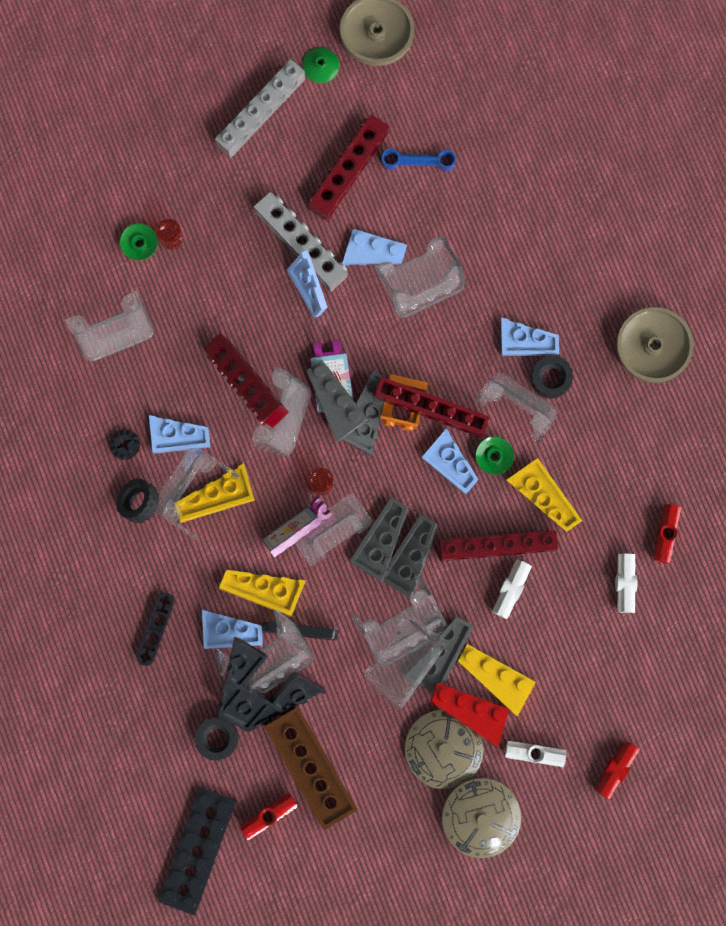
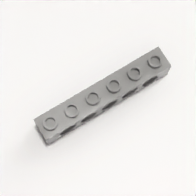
(260, 108)
(272, 203)

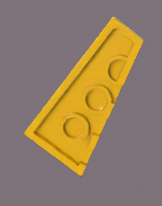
(542, 490)
(217, 496)
(264, 590)
(499, 679)

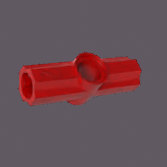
(669, 521)
(617, 769)
(257, 823)

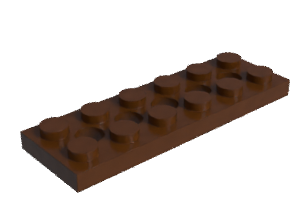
(304, 780)

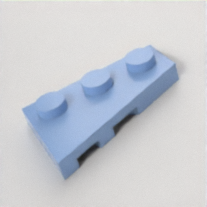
(372, 249)
(306, 281)
(527, 341)
(176, 436)
(450, 463)
(221, 630)

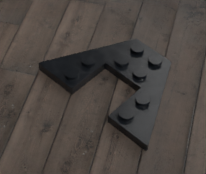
(248, 707)

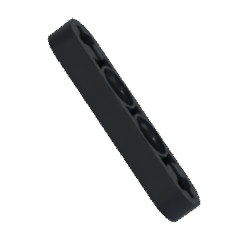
(158, 630)
(306, 631)

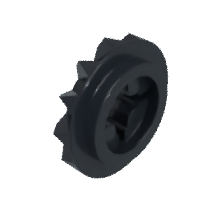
(133, 446)

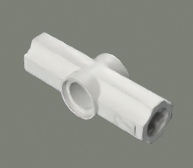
(626, 583)
(511, 589)
(548, 755)

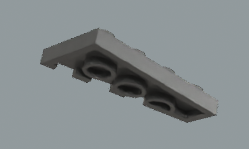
(337, 404)
(365, 435)
(378, 545)
(411, 557)

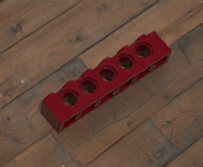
(371, 126)
(254, 389)
(431, 407)
(498, 545)

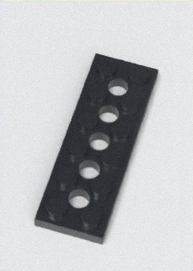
(204, 864)

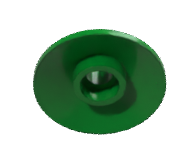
(320, 73)
(132, 236)
(496, 446)

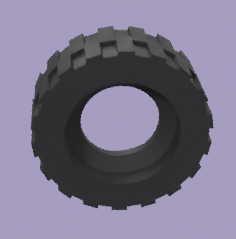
(556, 363)
(128, 493)
(216, 753)

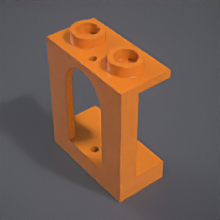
(412, 422)

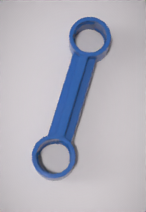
(418, 159)

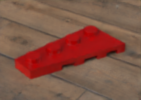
(472, 712)

